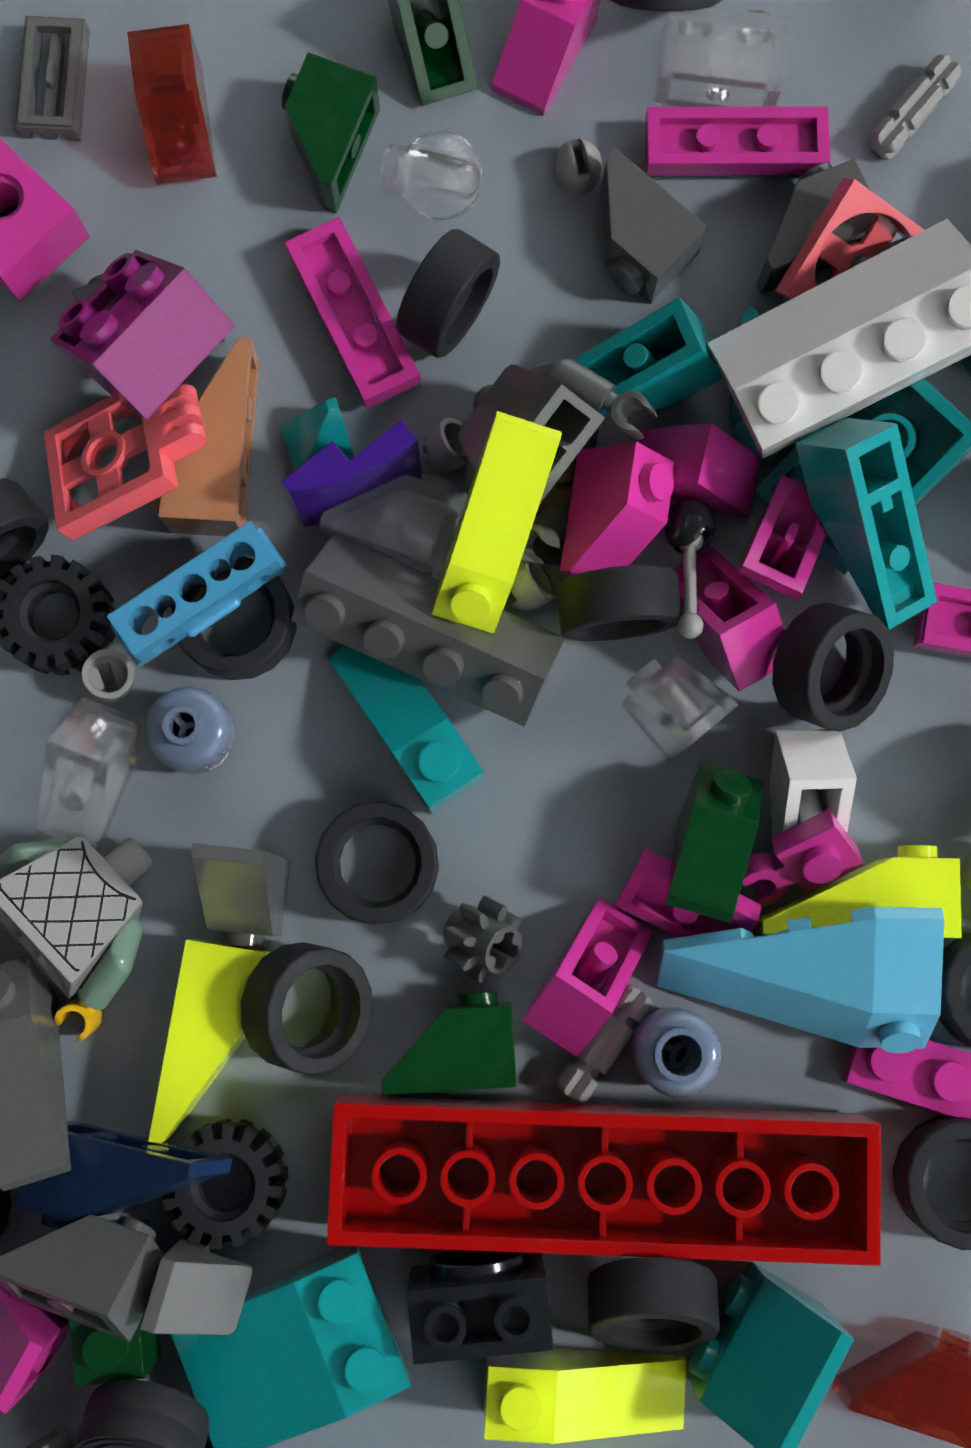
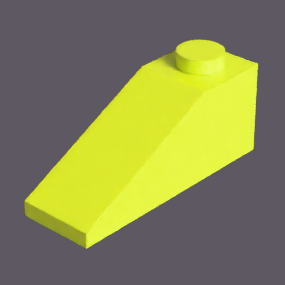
(495, 522)
(908, 880)
(202, 1028)
(582, 1395)

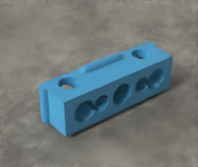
(194, 617)

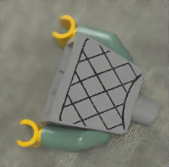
(75, 916)

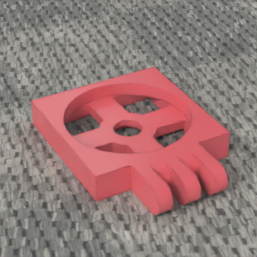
(848, 201)
(166, 435)

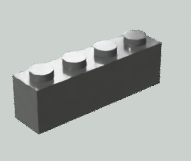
(388, 616)

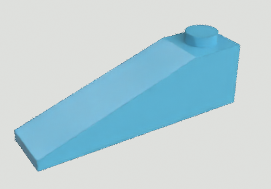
(848, 981)

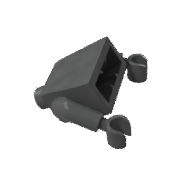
(556, 396)

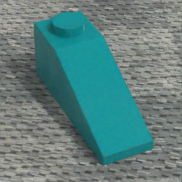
(869, 511)
(410, 727)

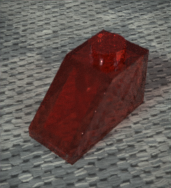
(915, 1385)

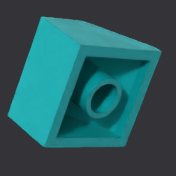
(769, 1360)

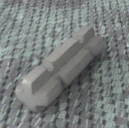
(914, 106)
(599, 1054)

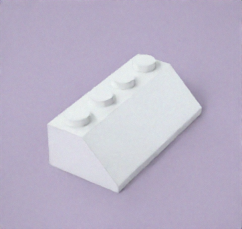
(851, 339)

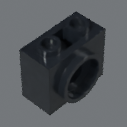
(478, 1306)

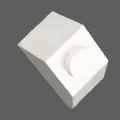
(810, 776)

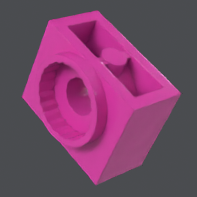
(38, 232)

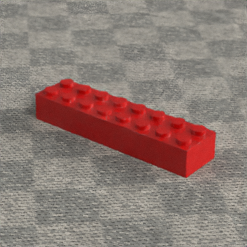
(605, 1180)

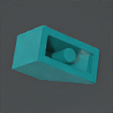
(658, 357)

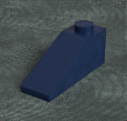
(115, 1173)

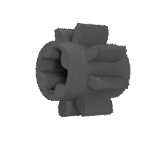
(483, 939)

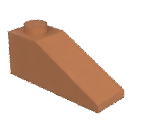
(217, 477)

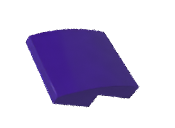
(333, 479)

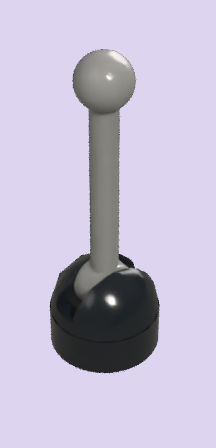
(690, 532)

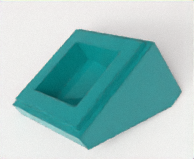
(314, 430)

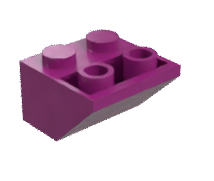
(142, 330)

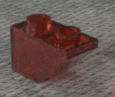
(172, 103)

